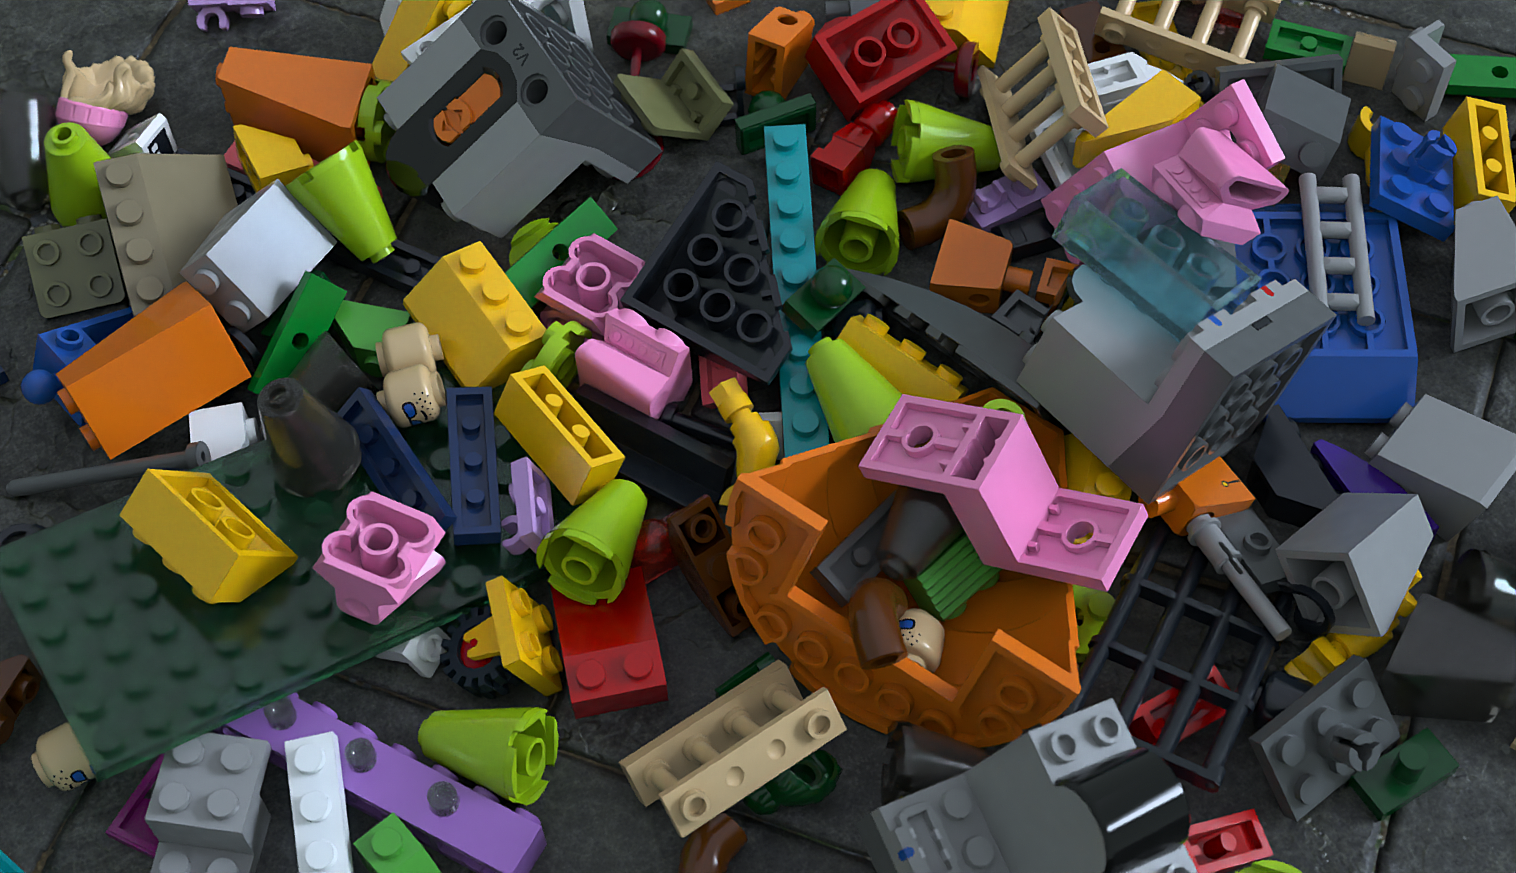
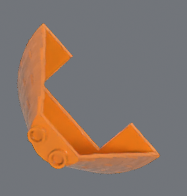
(1001, 659)

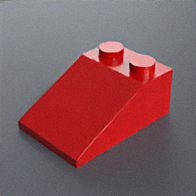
(878, 53)
(611, 650)

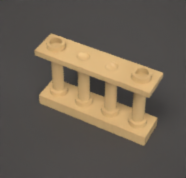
(1194, 53)
(1073, 89)
(732, 747)

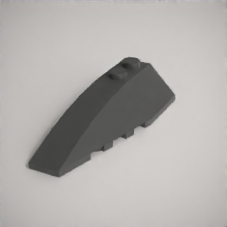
(959, 333)

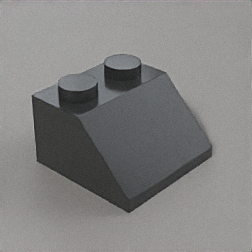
(1303, 119)

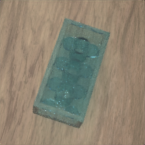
(1152, 255)

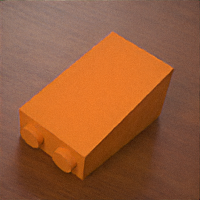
(296, 97)
(151, 372)

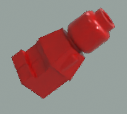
(852, 147)

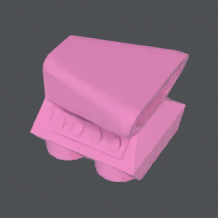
(1216, 187)
(588, 284)
(636, 363)
(379, 556)

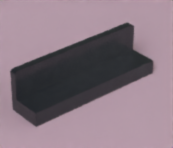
(656, 455)

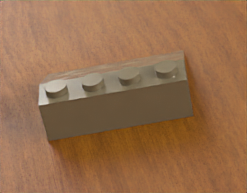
(161, 215)

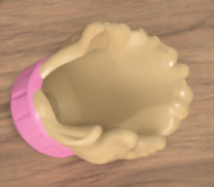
(104, 94)

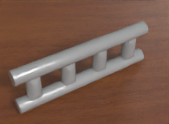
(1353, 230)

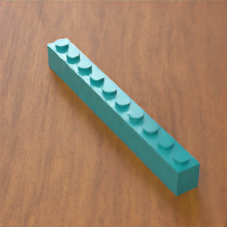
(793, 266)

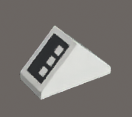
(149, 137)

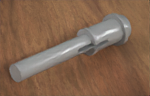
(1207, 535)

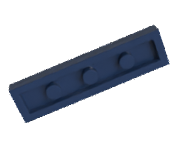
(391, 460)
(473, 466)

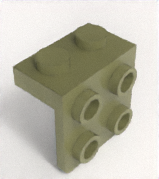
(681, 103)
(74, 267)

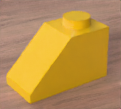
(269, 156)

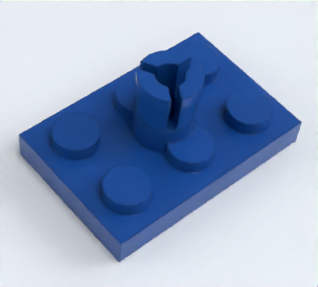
(1413, 177)

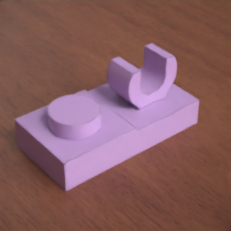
(211, 8)
(1005, 202)
(533, 503)

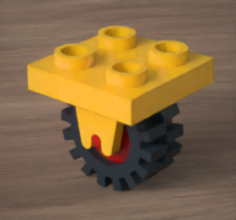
(503, 645)

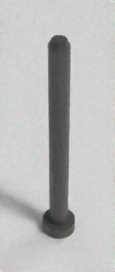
(195, 455)

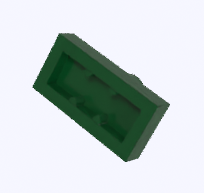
(1404, 774)

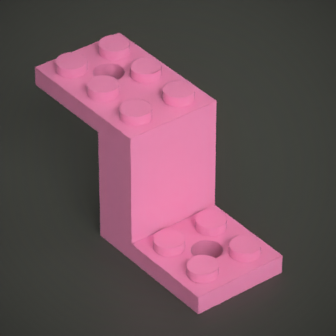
(1228, 111)
(1004, 491)

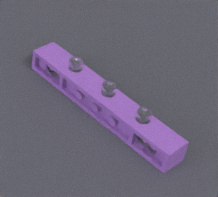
(387, 779)

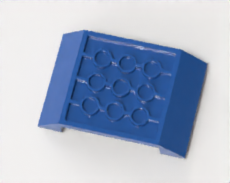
(1354, 368)

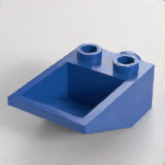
(60, 348)

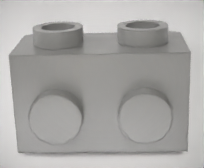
(1423, 71)

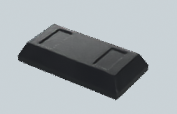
(1029, 235)

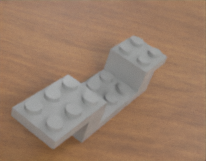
(210, 806)

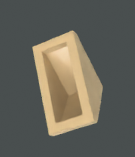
(1369, 60)

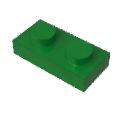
(1294, 40)

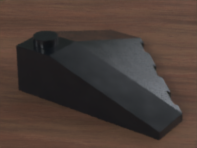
(715, 282)

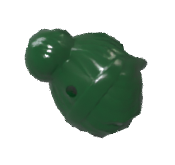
(797, 786)

